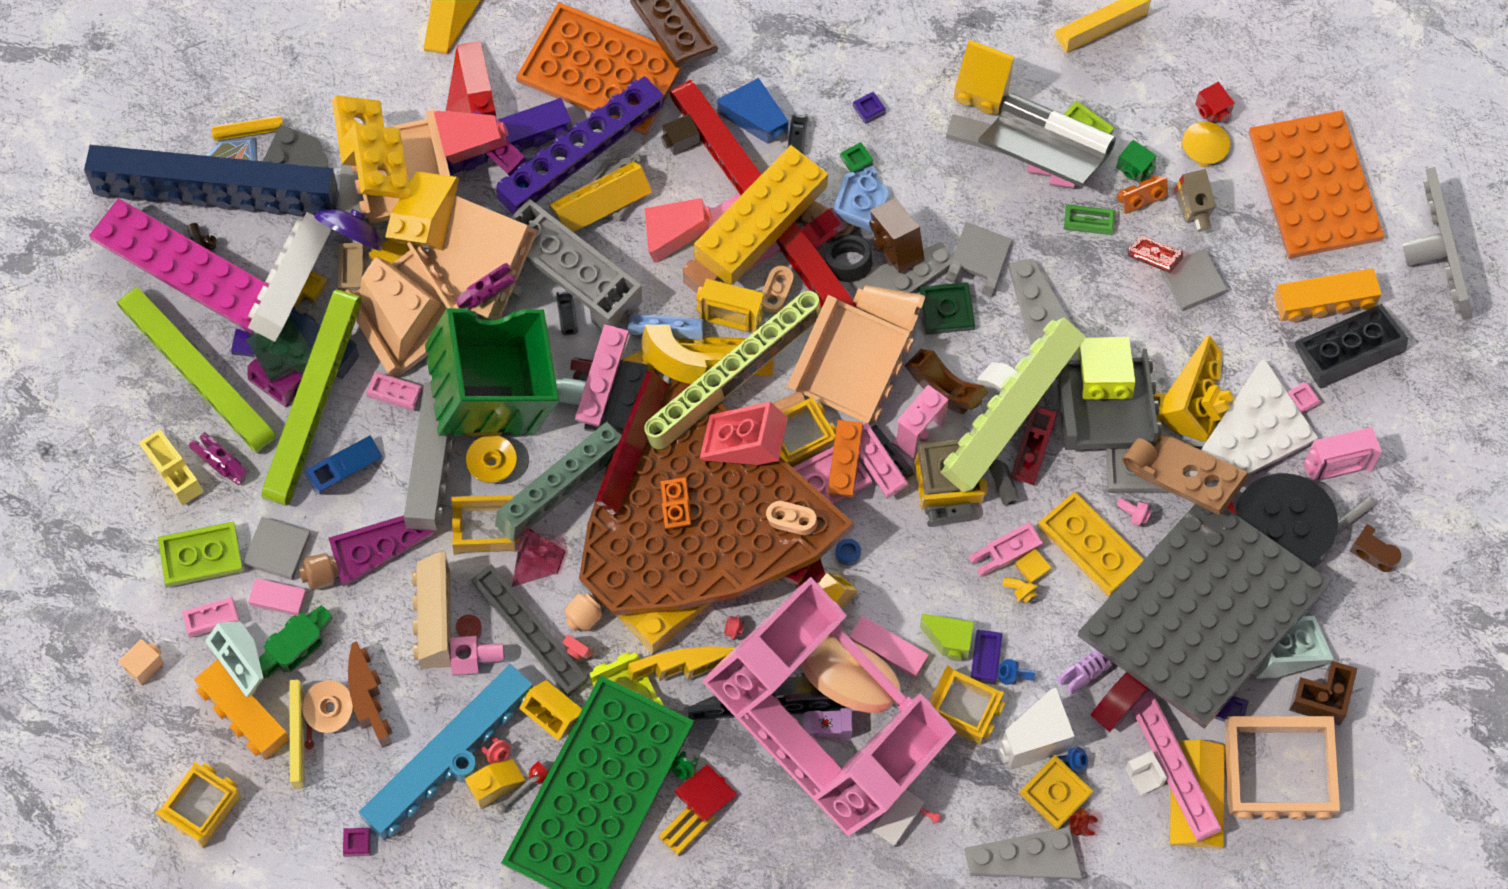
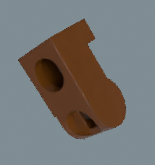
(1376, 552)

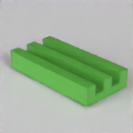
(1089, 223)

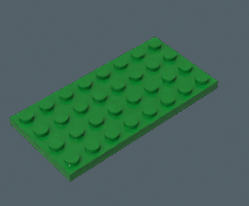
(598, 790)

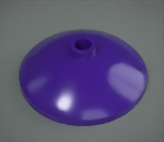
(352, 226)

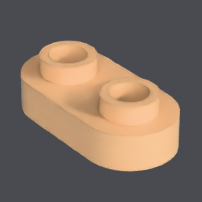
(775, 290)
(793, 517)

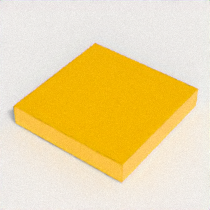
(1055, 792)

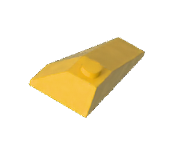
(446, 23)
(1182, 403)
(659, 627)

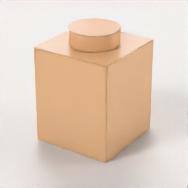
(142, 661)

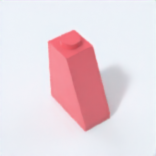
(469, 134)
(675, 225)

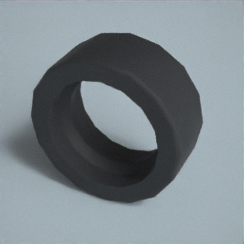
(845, 244)

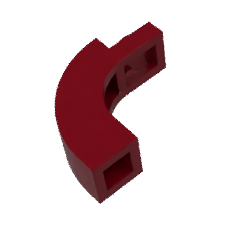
(1119, 702)

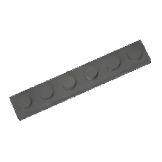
(529, 630)

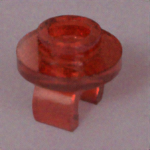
(1079, 823)

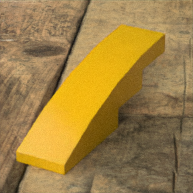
(689, 660)

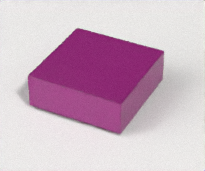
(356, 842)

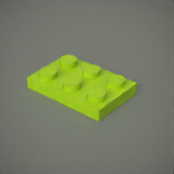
(200, 554)

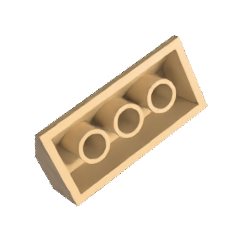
(433, 611)

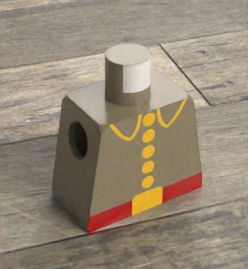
(1195, 198)

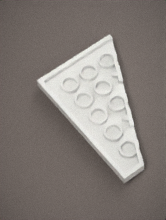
(1259, 426)

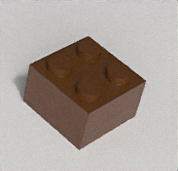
(896, 235)

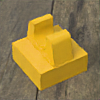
(1216, 402)

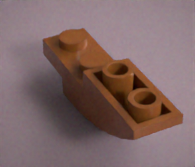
(363, 689)

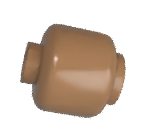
(319, 571)

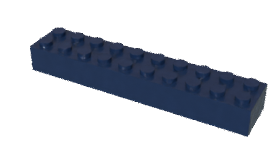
(210, 180)

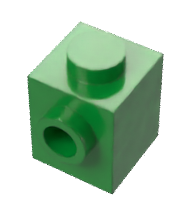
(1136, 162)

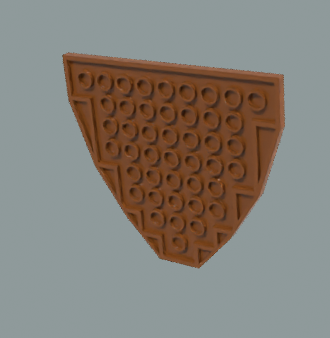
(727, 548)

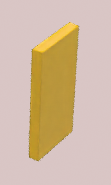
(1090, 543)

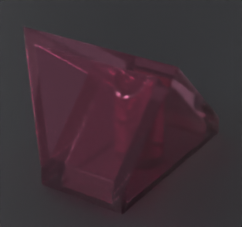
(536, 558)

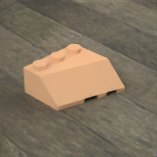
(396, 306)

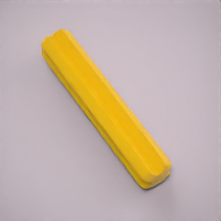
(246, 128)

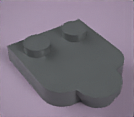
(295, 148)

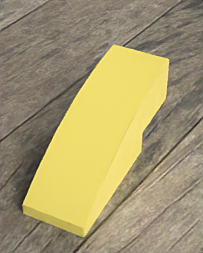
(171, 467)

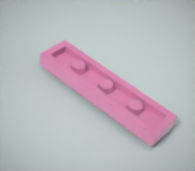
(602, 375)

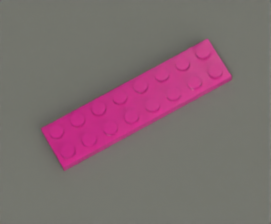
(179, 262)

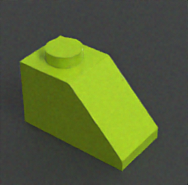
(948, 635)

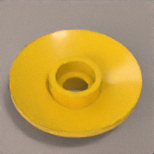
(488, 449)

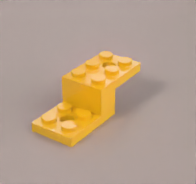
(370, 147)

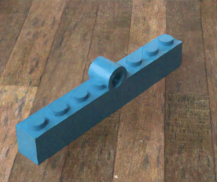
(445, 753)

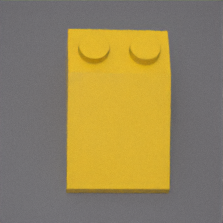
(983, 77)
(425, 212)

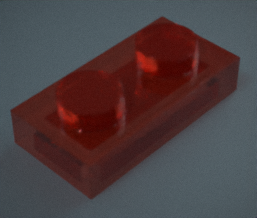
(1155, 253)

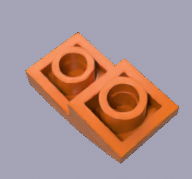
(675, 503)

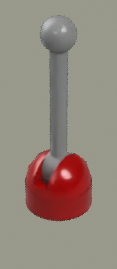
(537, 775)

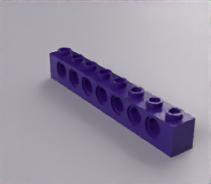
(576, 157)

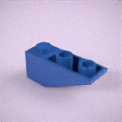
(342, 464)

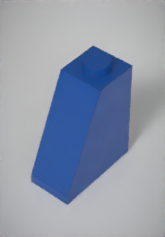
(754, 111)

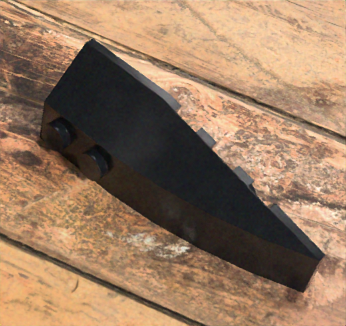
(795, 695)

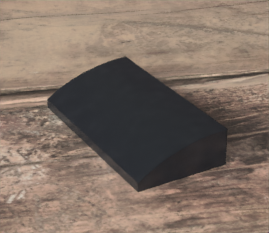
(1351, 345)

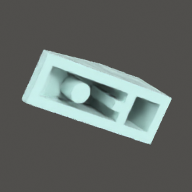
(237, 654)

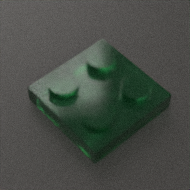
(284, 354)

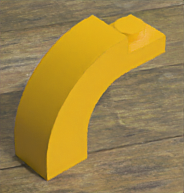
(673, 359)

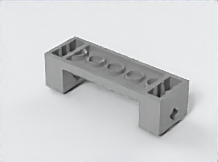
(580, 268)

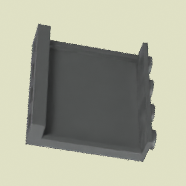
(1108, 421)

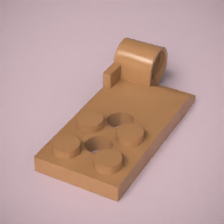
(1172, 459)

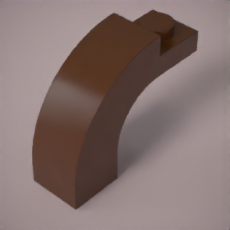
(930, 370)

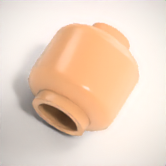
(583, 612)

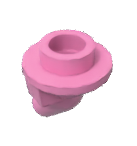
(1139, 513)

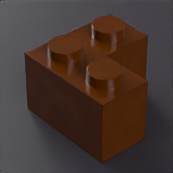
(1325, 699)

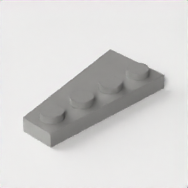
(1035, 298)

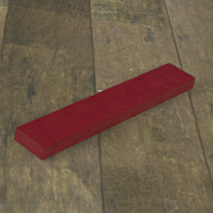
(631, 443)

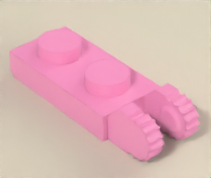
(1007, 548)

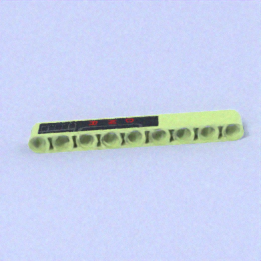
(731, 380)

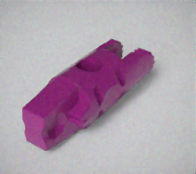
(486, 287)
(219, 458)

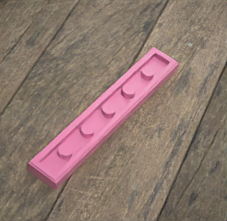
(1176, 768)

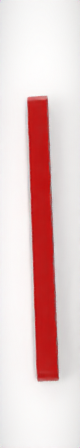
(742, 174)

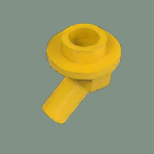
(1024, 591)

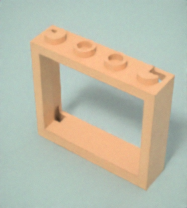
(1280, 724)

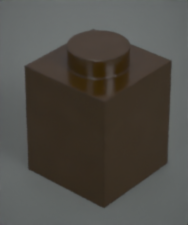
(680, 135)

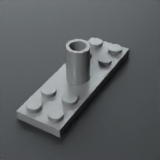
(1440, 245)

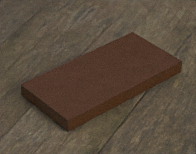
(676, 30)

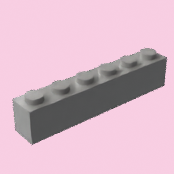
(428, 470)

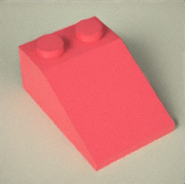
(745, 435)

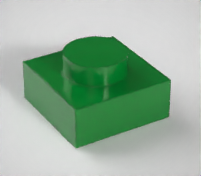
(856, 158)

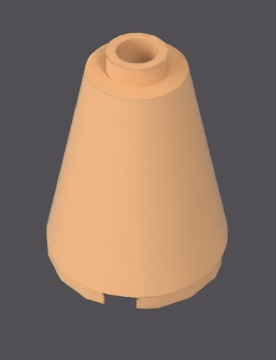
(890, 305)

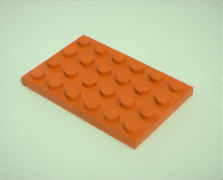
(593, 60)
(1316, 184)

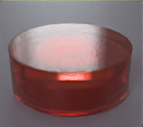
(468, 626)

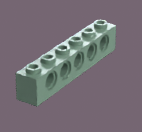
(557, 482)

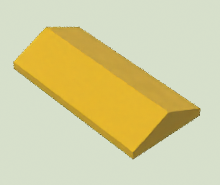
(1207, 765)

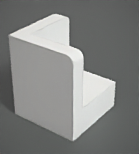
(1146, 773)

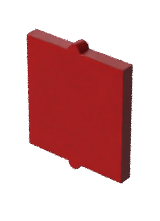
(705, 793)

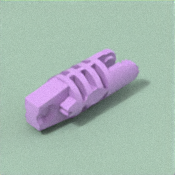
(1084, 671)

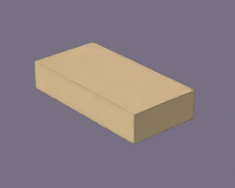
(350, 266)

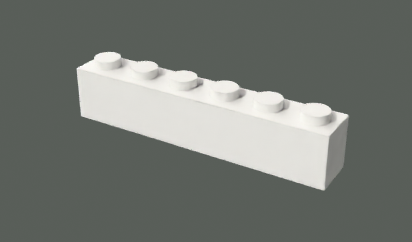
(289, 278)

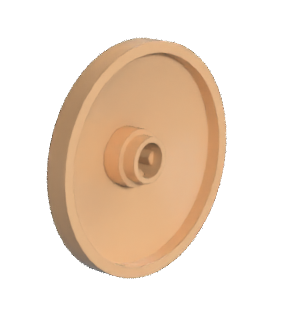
(845, 680)

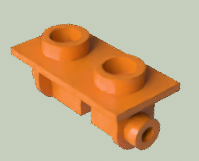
(1147, 193)

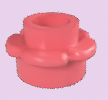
(733, 627)

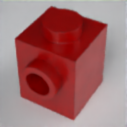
(1214, 103)

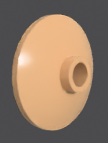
(317, 702)

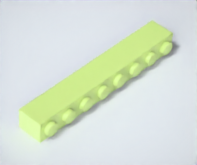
(1013, 404)

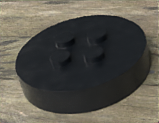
(1292, 514)

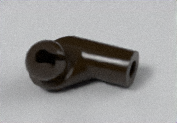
(196, 236)

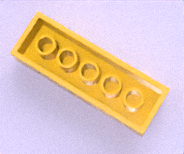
(760, 215)

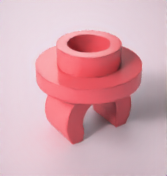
(497, 752)

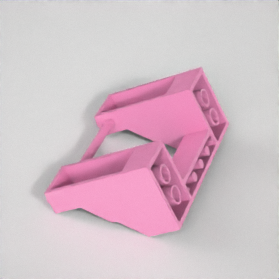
(873, 775)

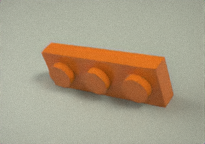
(845, 458)

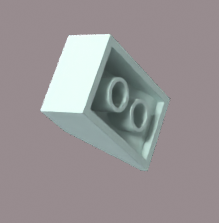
(1299, 650)

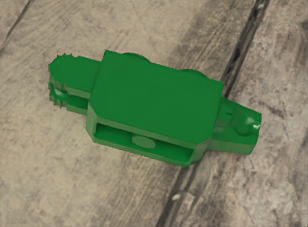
(294, 642)

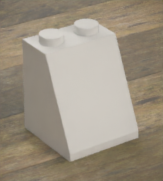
(1037, 733)

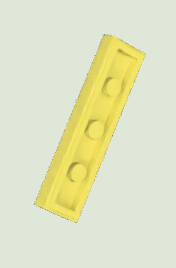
(296, 734)

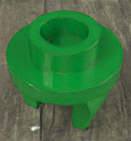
(683, 767)

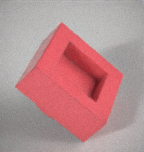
(576, 648)

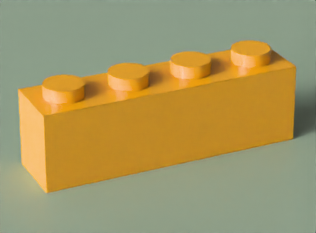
(1327, 295)
(245, 713)

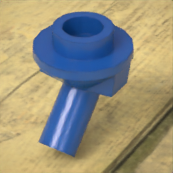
(1009, 672)
(1076, 760)

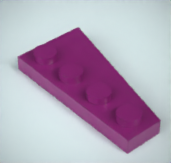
(372, 546)

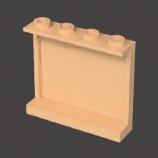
(422, 154)
(478, 244)
(418, 268)
(850, 360)

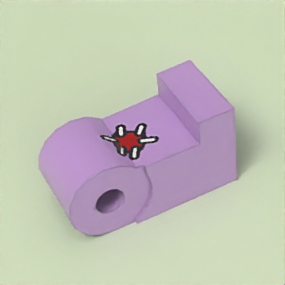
(828, 724)

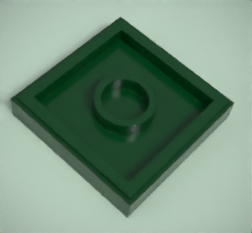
(947, 308)

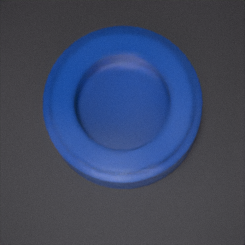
(848, 552)

